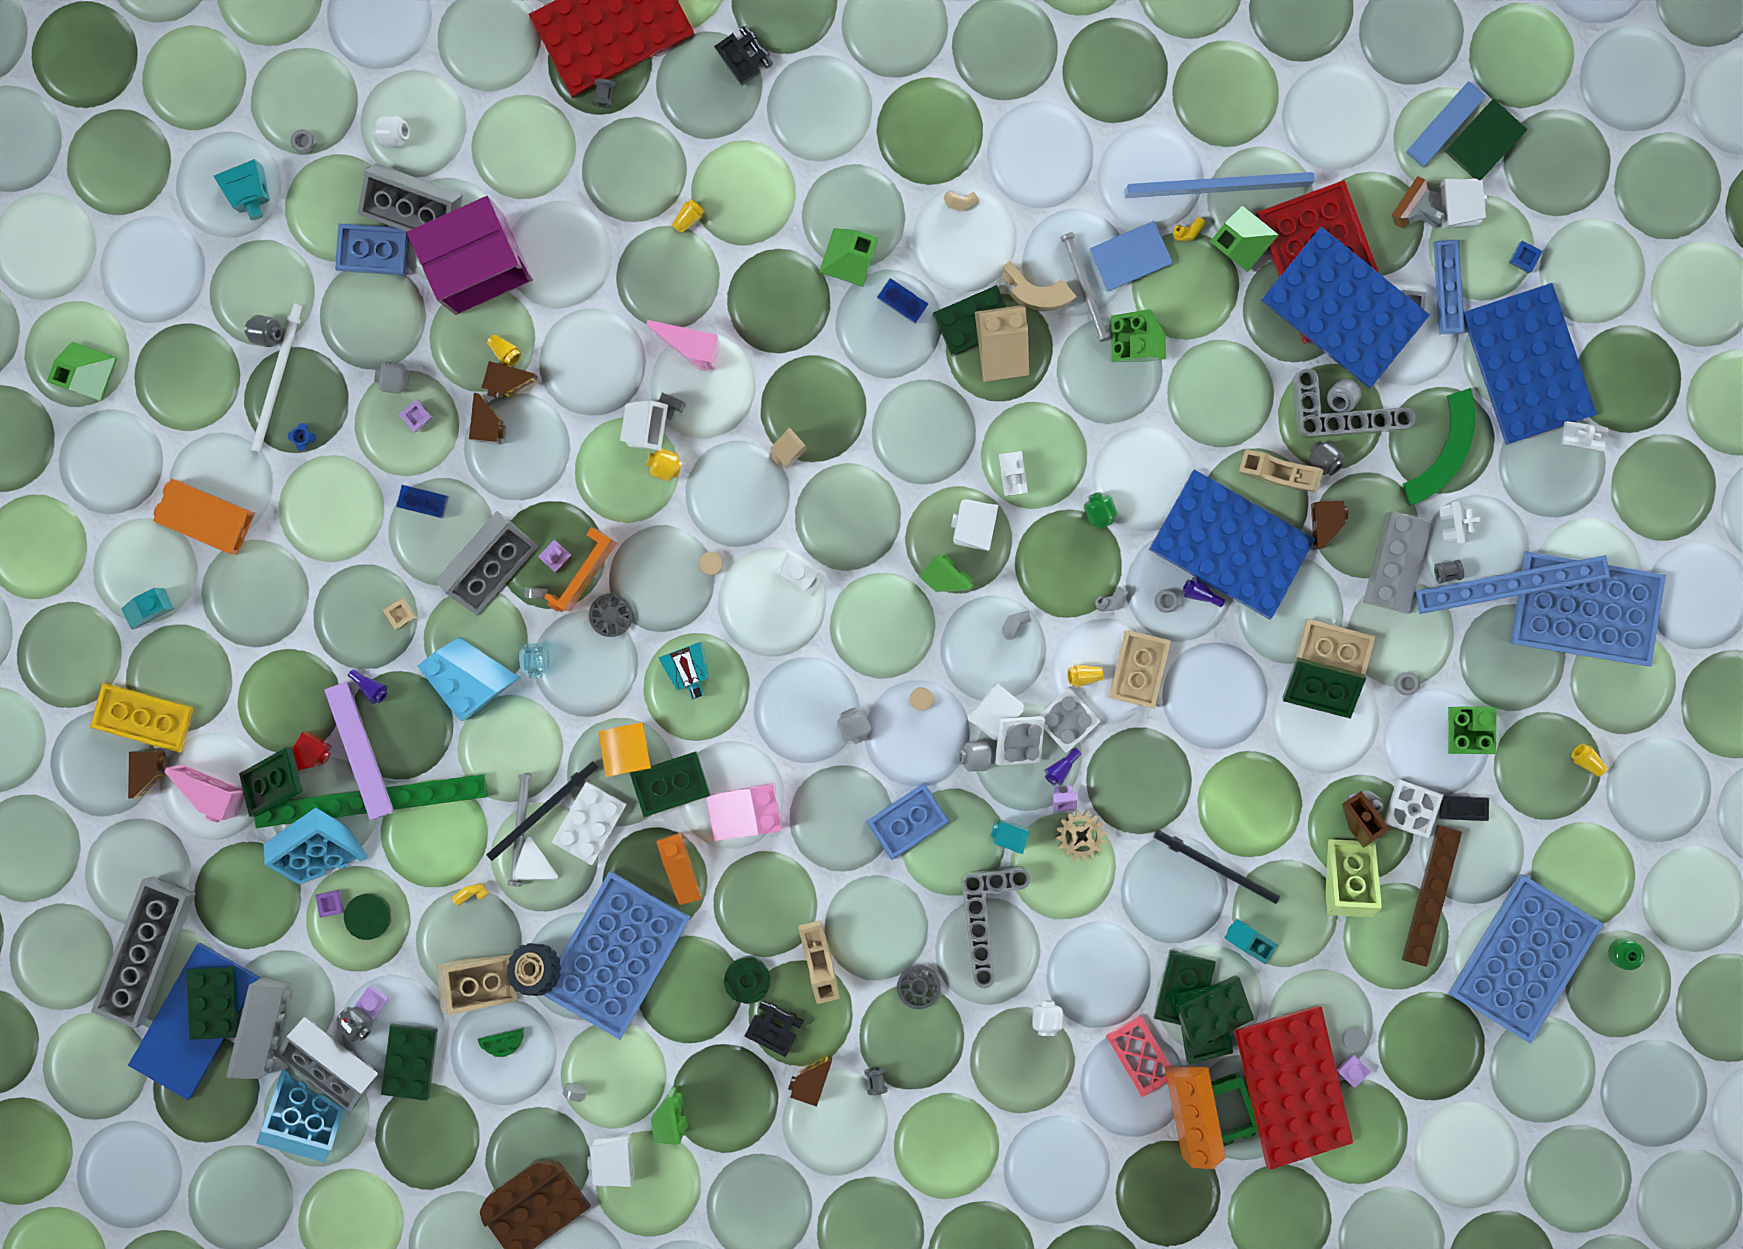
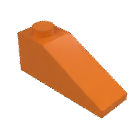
(679, 868)

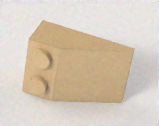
(1003, 342)
(474, 984)

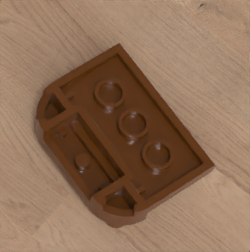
(533, 1205)

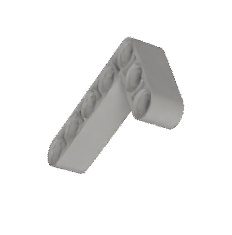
(1342, 419)
(981, 916)

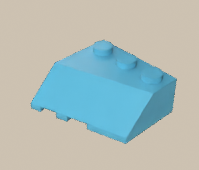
(466, 677)
(312, 847)
(300, 1120)

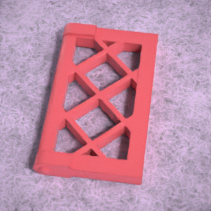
(1148, 1037)

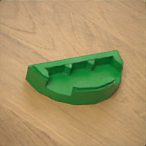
(502, 1043)

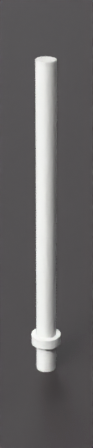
(293, 321)

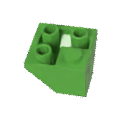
(1244, 238)
(849, 255)
(1137, 337)
(82, 370)
(943, 577)
(1471, 730)
(667, 1120)

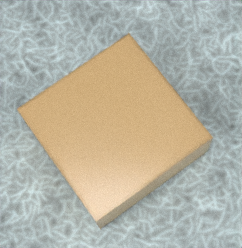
(399, 613)

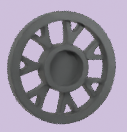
(610, 615)
(918, 987)

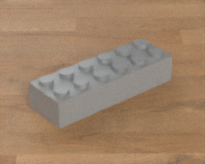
(143, 952)

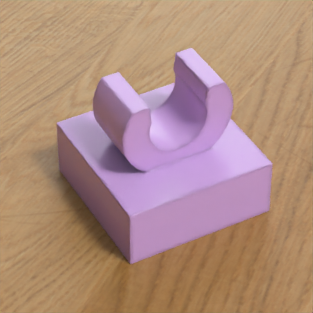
(555, 556)
(1064, 801)

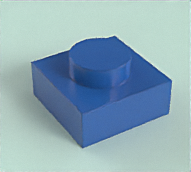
(1525, 256)

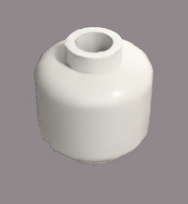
(391, 131)
(1047, 1018)

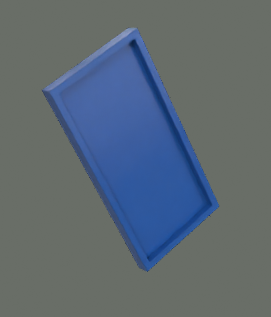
(166, 1050)

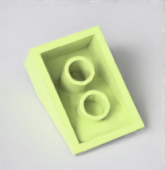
(1352, 879)

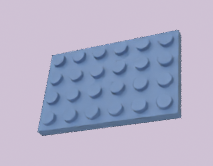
(1592, 619)
(616, 954)
(1525, 958)

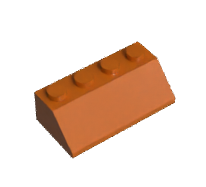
(1195, 1116)

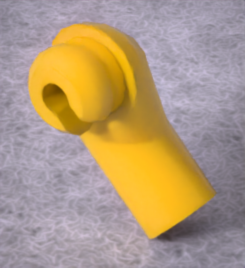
(1189, 233)
(468, 891)

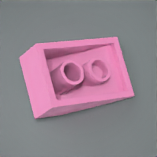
(695, 346)
(208, 794)
(744, 812)

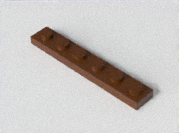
(1431, 895)

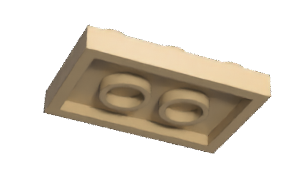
(1335, 646)
(1139, 669)

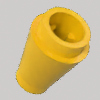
(688, 215)
(504, 351)
(1084, 675)
(1588, 759)

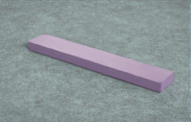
(359, 751)

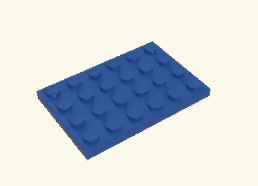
(1345, 307)
(1528, 363)
(1231, 544)

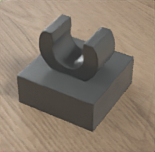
(673, 404)

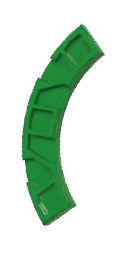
(1454, 450)

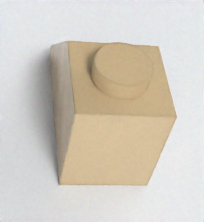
(787, 449)

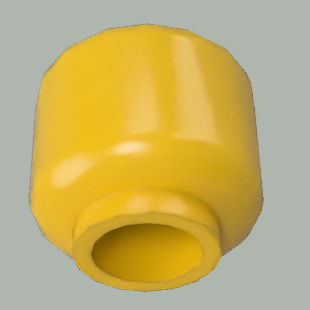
(664, 464)

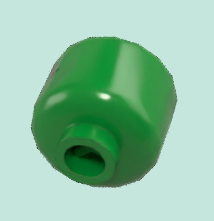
(1100, 510)
(1626, 954)

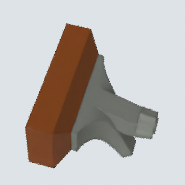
(1416, 206)

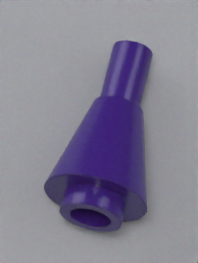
(1197, 590)
(372, 689)
(1058, 771)

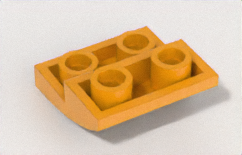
(624, 749)

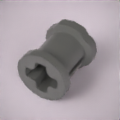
(603, 93)
(1449, 571)
(875, 1081)

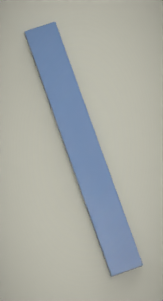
(1219, 185)
(1512, 584)

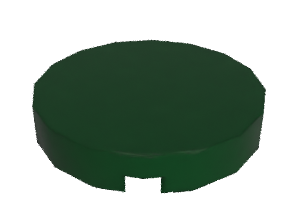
(367, 916)
(747, 980)

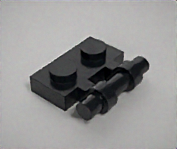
(738, 60)
(771, 1035)

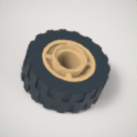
(521, 969)

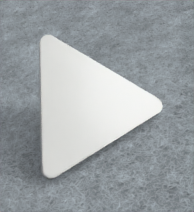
(533, 864)

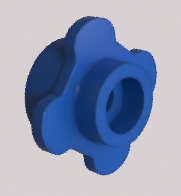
(295, 434)

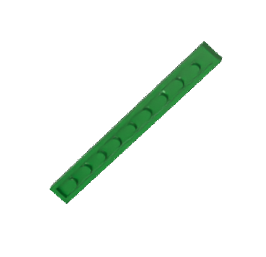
(400, 796)

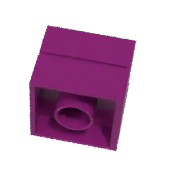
(469, 255)

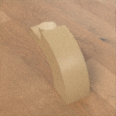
(1035, 297)
(1280, 472)
(819, 962)

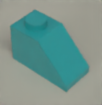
(147, 607)
(1010, 836)
(1250, 941)

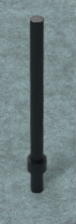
(577, 779)
(1176, 844)

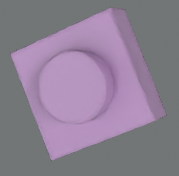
(415, 416)
(372, 1002)
(1353, 1070)

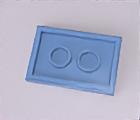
(372, 249)
(1130, 256)
(907, 821)

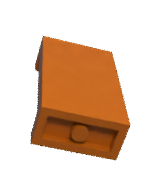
(203, 516)
(585, 574)

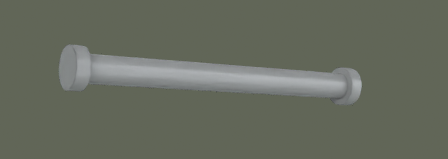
(1085, 286)
(521, 816)

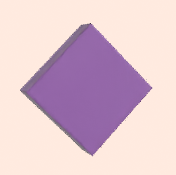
(329, 903)

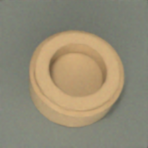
(711, 563)
(921, 699)

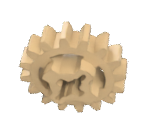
(1073, 843)

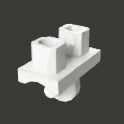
(1584, 436)
(1013, 473)
(1454, 512)

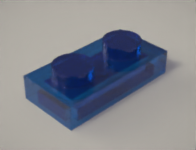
(902, 301)
(422, 501)

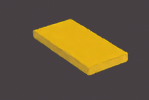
(142, 717)

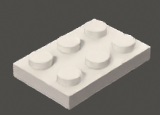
(589, 823)

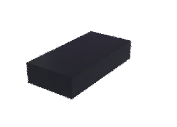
(1464, 808)

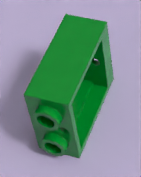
(1228, 1084)

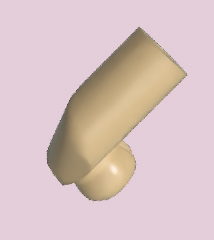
(958, 202)

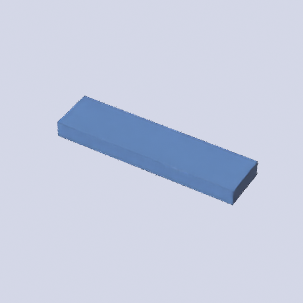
(1445, 124)
(1448, 287)

